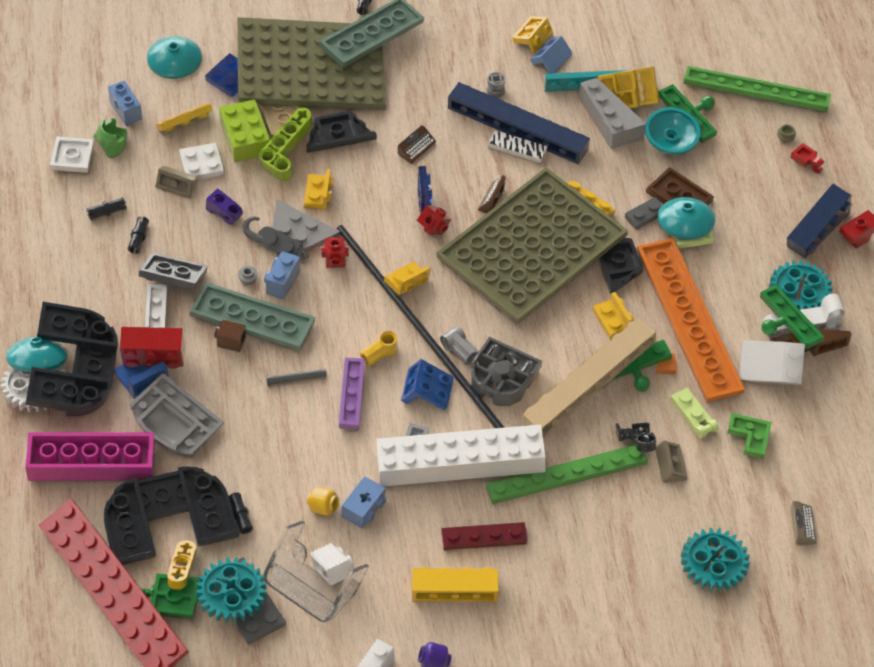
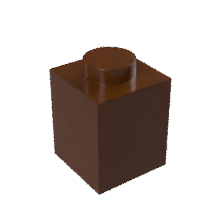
(230, 335)

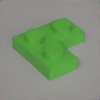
(754, 430)

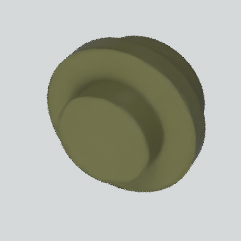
(786, 133)

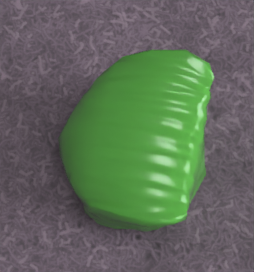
(111, 137)

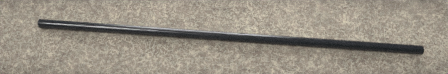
(421, 329)

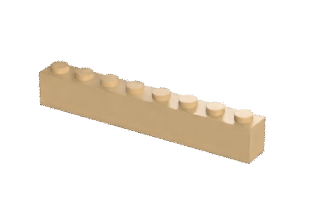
(590, 376)

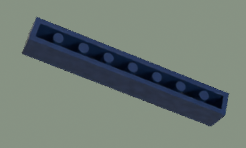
(518, 122)

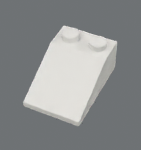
(772, 362)

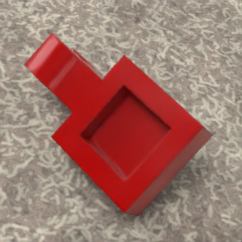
(805, 155)

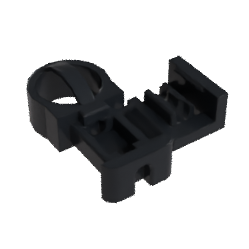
(643, 439)

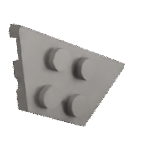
(301, 226)

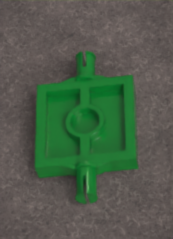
(173, 602)

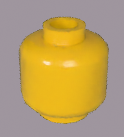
(323, 501)

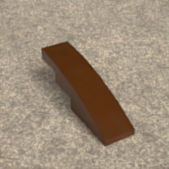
(832, 340)

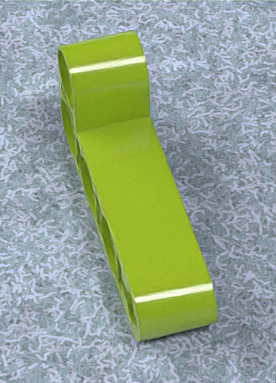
(299, 123)

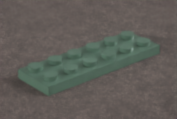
(371, 32)
(260, 317)

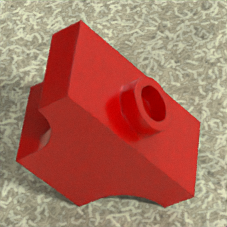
(859, 229)

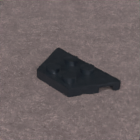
(338, 131)
(620, 264)

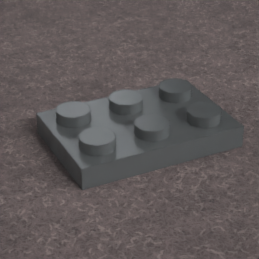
(173, 271)

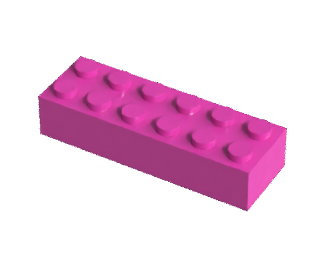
(90, 456)

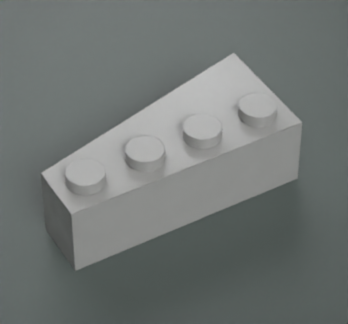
(611, 116)

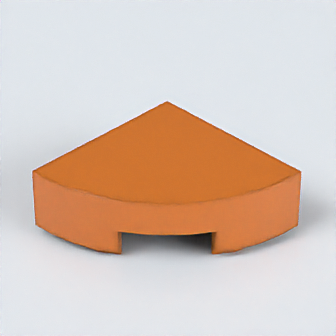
(667, 367)

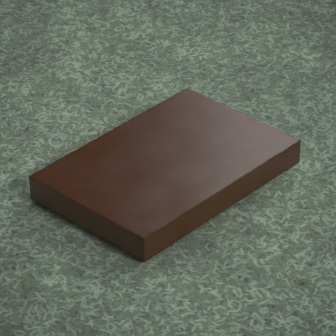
(674, 185)

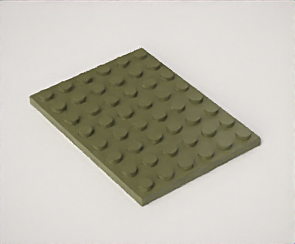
(287, 66)
(532, 244)

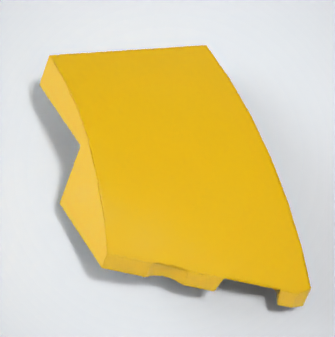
(634, 86)

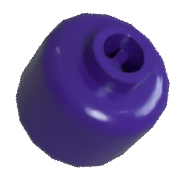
(434, 655)

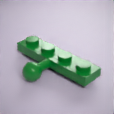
(674, 98)
(790, 316)
(653, 355)

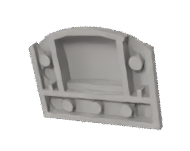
(174, 416)

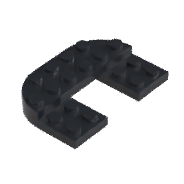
(93, 364)
(162, 496)

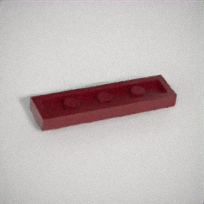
(484, 536)

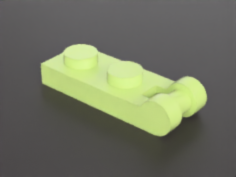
(694, 413)

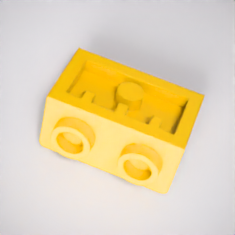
(533, 32)
(317, 190)
(407, 278)
(612, 315)

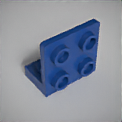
(139, 378)
(428, 383)

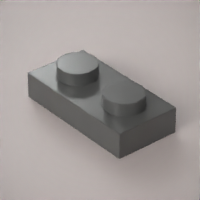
(644, 213)

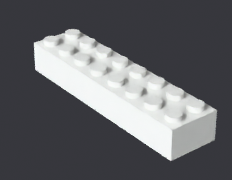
(461, 455)

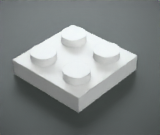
(72, 154)
(202, 161)

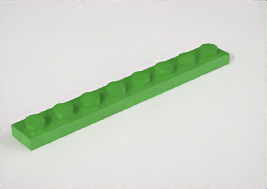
(757, 88)
(565, 474)

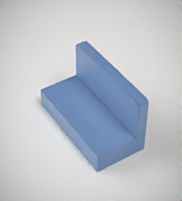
(552, 54)

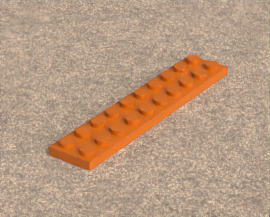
(690, 320)

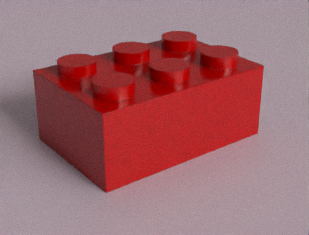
(152, 346)

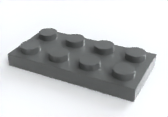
(263, 621)

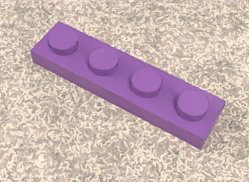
(351, 393)

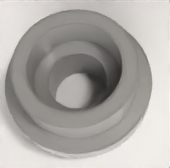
(247, 275)

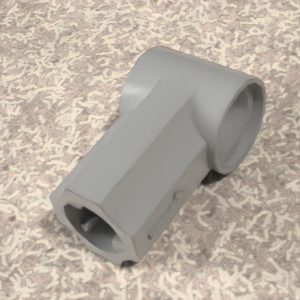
(456, 341)

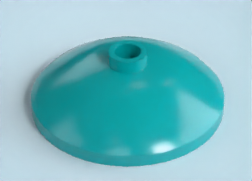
(174, 57)
(673, 124)
(686, 218)
(36, 353)

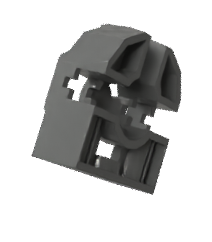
(493, 367)

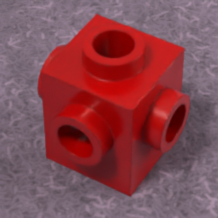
(434, 220)
(334, 252)

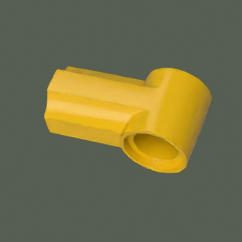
(380, 348)

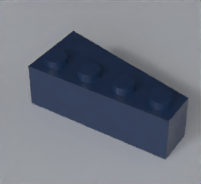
(820, 221)

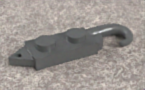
(274, 239)

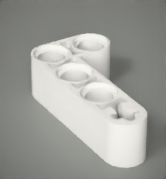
(826, 317)

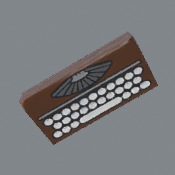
(416, 144)
(492, 195)

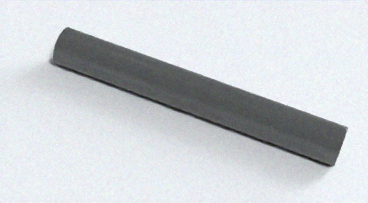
(296, 376)

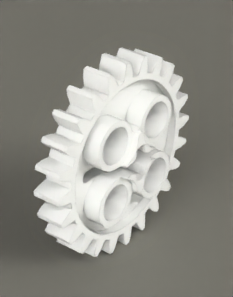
(15, 387)

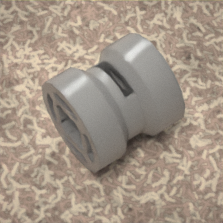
(496, 84)

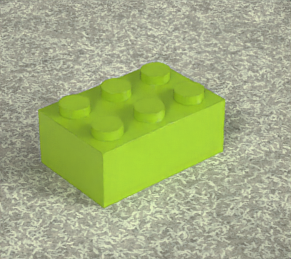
(243, 129)

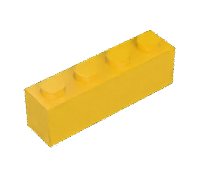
(455, 584)

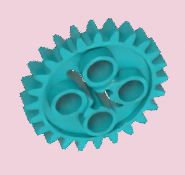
(814, 288)
(730, 570)
(231, 590)

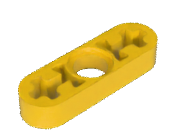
(183, 571)

